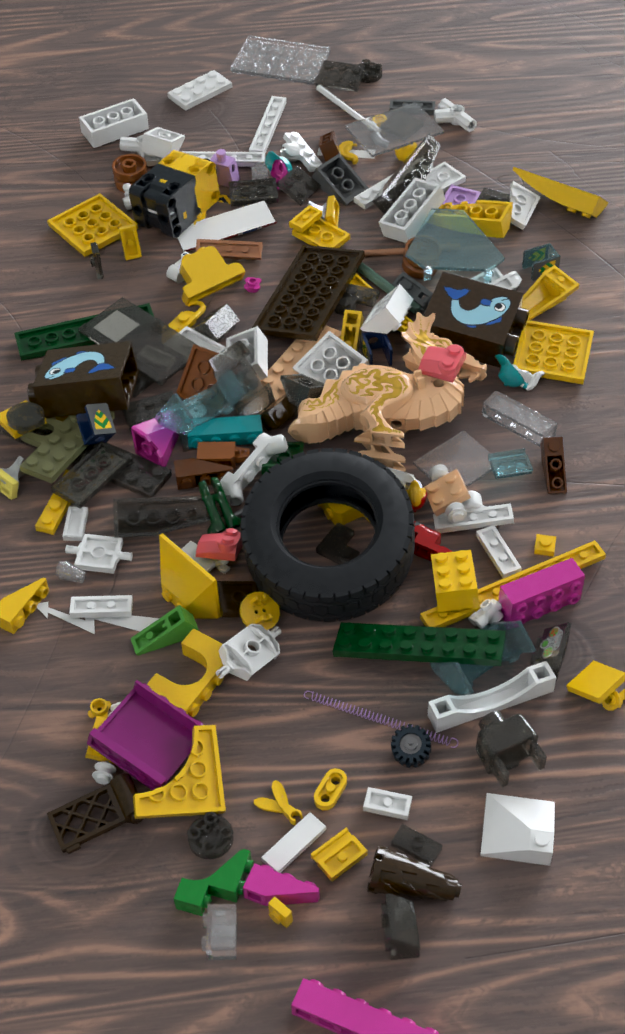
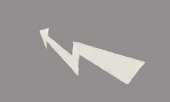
(132, 622)

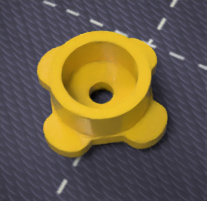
(99, 703)

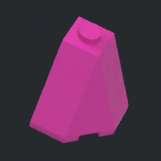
(153, 441)

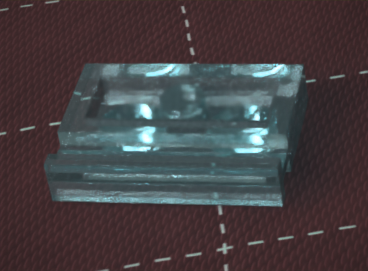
(510, 463)

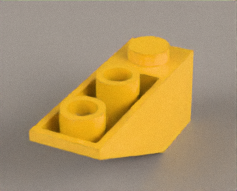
(20, 604)

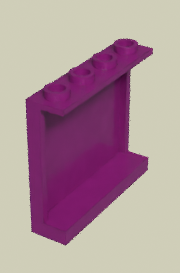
(146, 736)

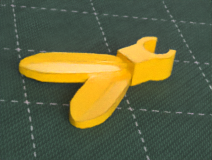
(280, 804)

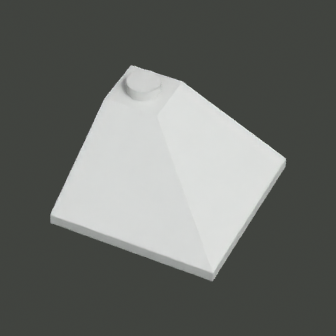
(328, 359)
(518, 829)

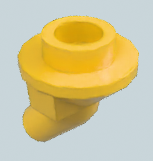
(614, 700)

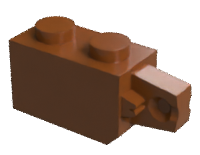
(222, 453)

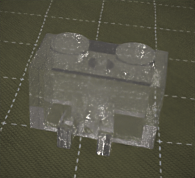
(221, 932)

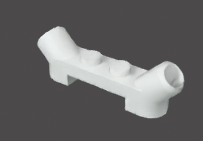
(266, 447)

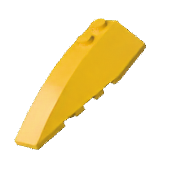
(568, 196)
(490, 216)

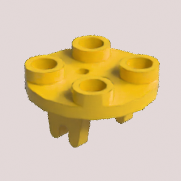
(257, 602)

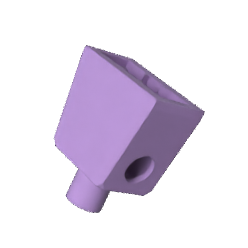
(226, 168)

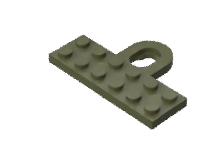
(54, 450)

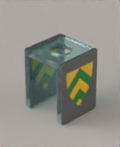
(540, 259)

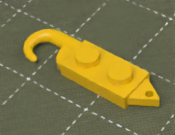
(187, 318)

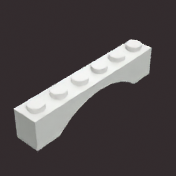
(456, 710)

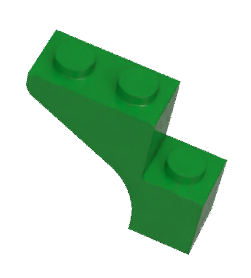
(225, 883)

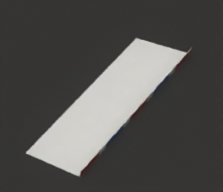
(227, 225)

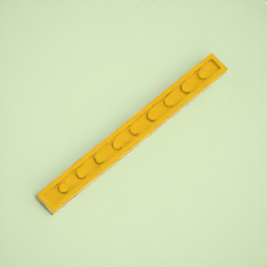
(583, 556)

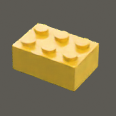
(454, 580)

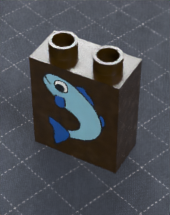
(477, 316)
(85, 376)

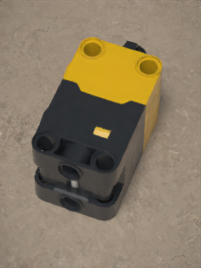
(174, 193)

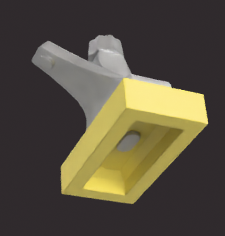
(9, 479)

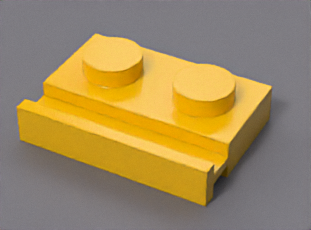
(339, 854)

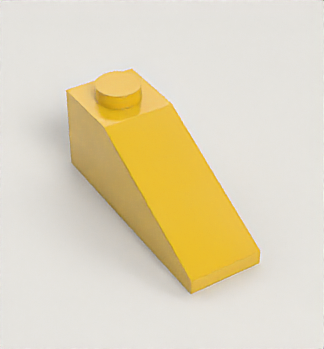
(351, 328)

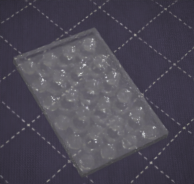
(280, 59)

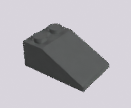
(339, 180)

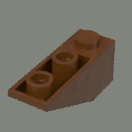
(553, 464)
(192, 471)

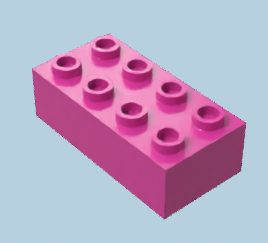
(542, 592)

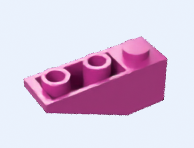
(265, 884)

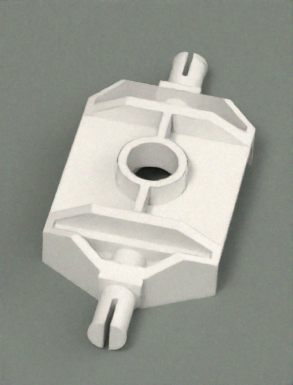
(242, 661)

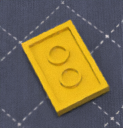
(323, 235)

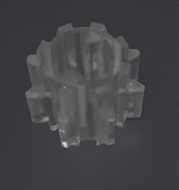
(259, 171)

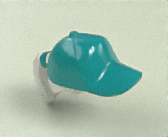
(514, 377)

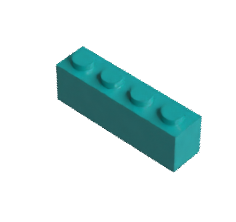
(236, 429)

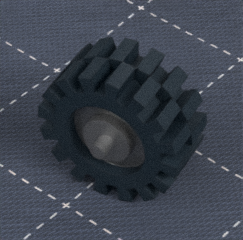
(411, 745)

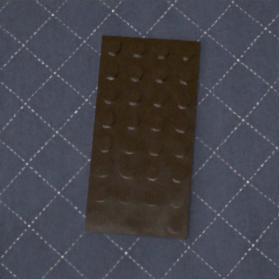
(309, 292)

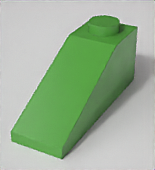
(165, 631)

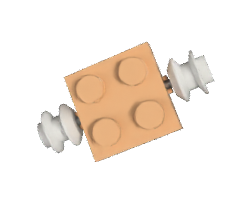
(447, 493)

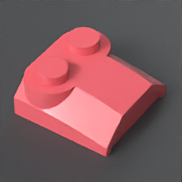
(443, 362)
(220, 545)

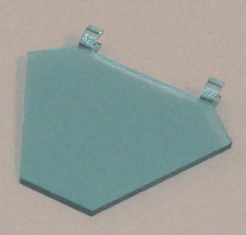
(453, 242)

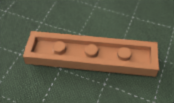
(234, 249)

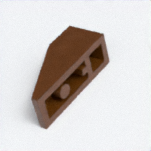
(329, 145)

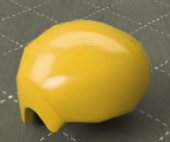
(403, 153)

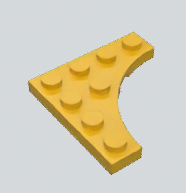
(194, 789)

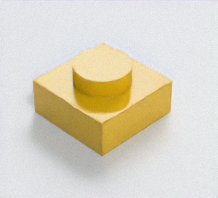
(545, 545)
(280, 913)

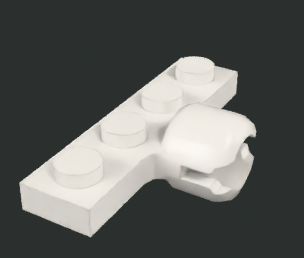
(298, 149)
(477, 516)

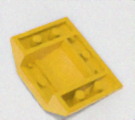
(187, 582)

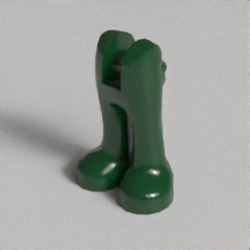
(217, 524)

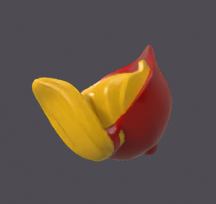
(417, 495)

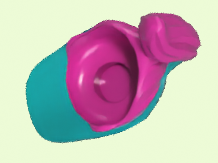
(277, 166)

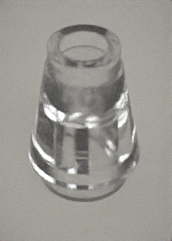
(70, 572)

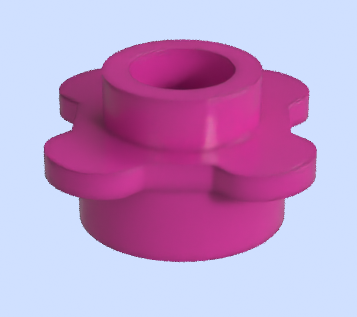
(252, 284)

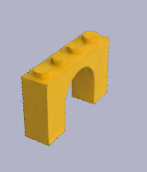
(190, 697)

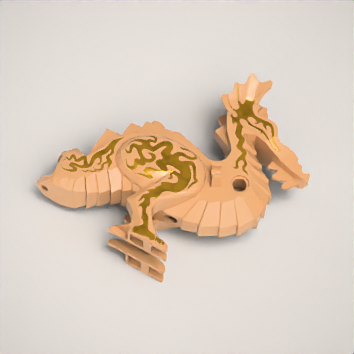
(386, 400)

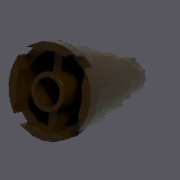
(403, 876)

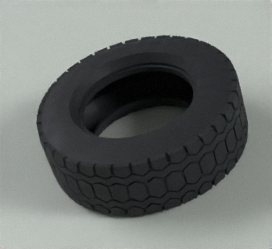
(319, 479)

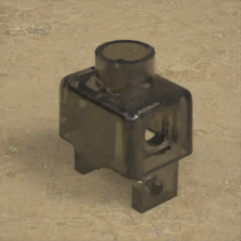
(506, 743)

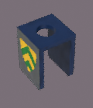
(382, 342)
(96, 424)

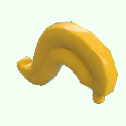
(345, 147)

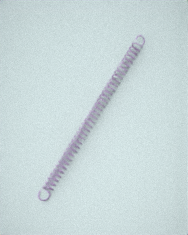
(387, 722)

